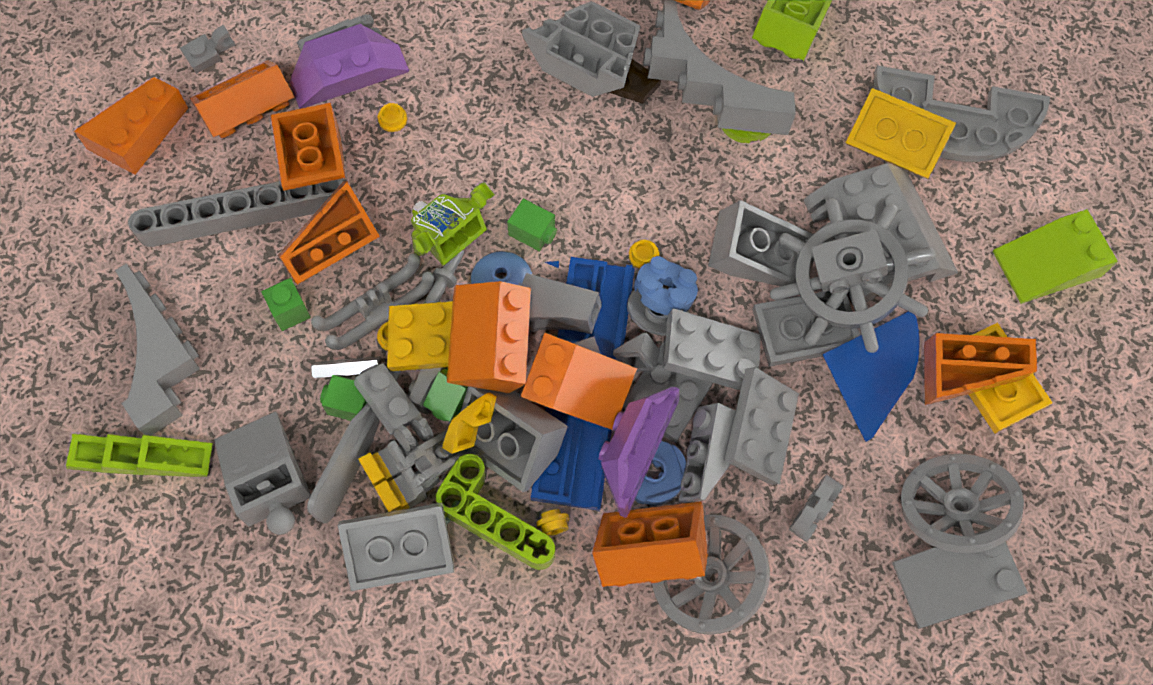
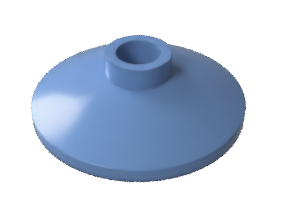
(499, 262)

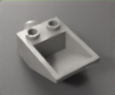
(262, 473)

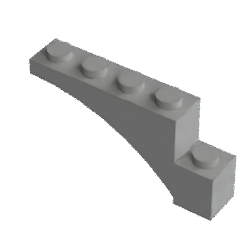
(160, 358)

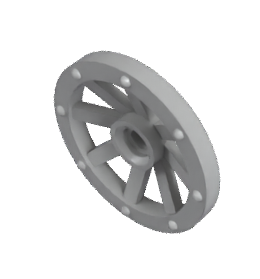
(962, 506)
(741, 612)

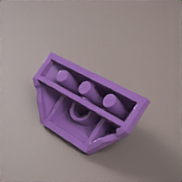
(344, 64)
(635, 445)

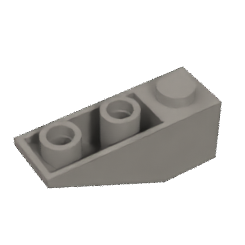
(706, 451)

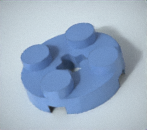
(662, 272)
(669, 481)

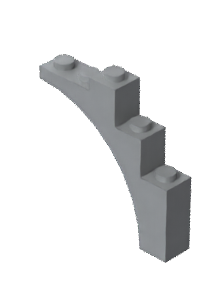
(703, 82)
(551, 308)

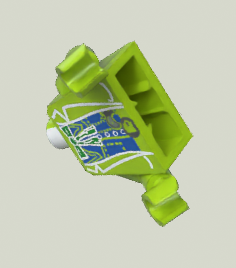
(449, 223)

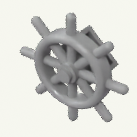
(846, 259)

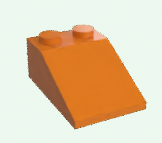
(308, 146)
(578, 381)

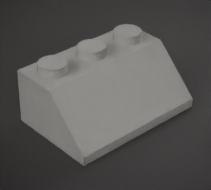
(518, 439)

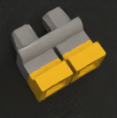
(392, 484)

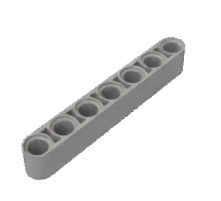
(224, 208)

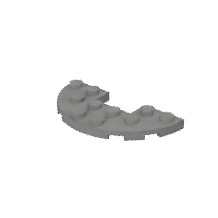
(978, 132)

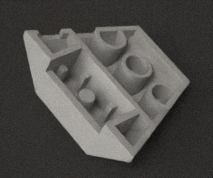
(585, 48)

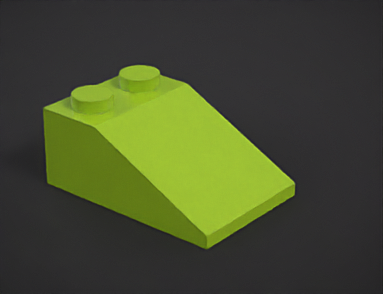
(790, 25)
(1055, 257)

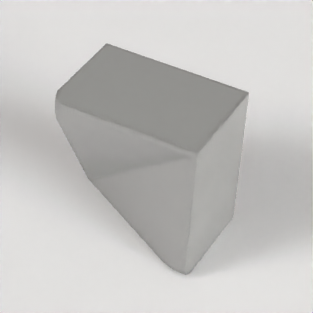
(638, 353)

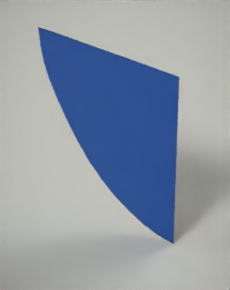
(876, 380)

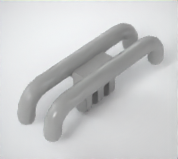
(374, 305)

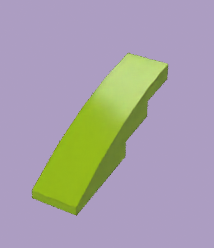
(139, 455)

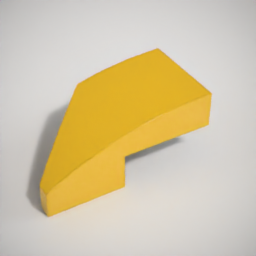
(464, 426)

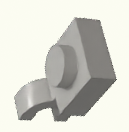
(203, 52)

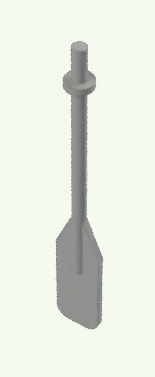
(362, 429)

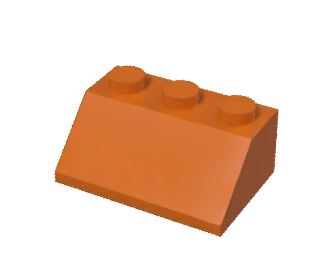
(242, 99)
(489, 336)
(651, 545)

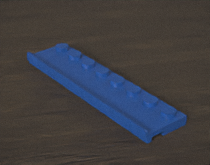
(576, 473)

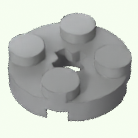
(816, 507)

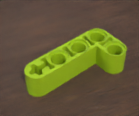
(500, 519)

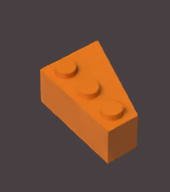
(134, 125)
(328, 235)
(974, 363)

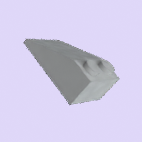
(750, 248)
(954, 584)

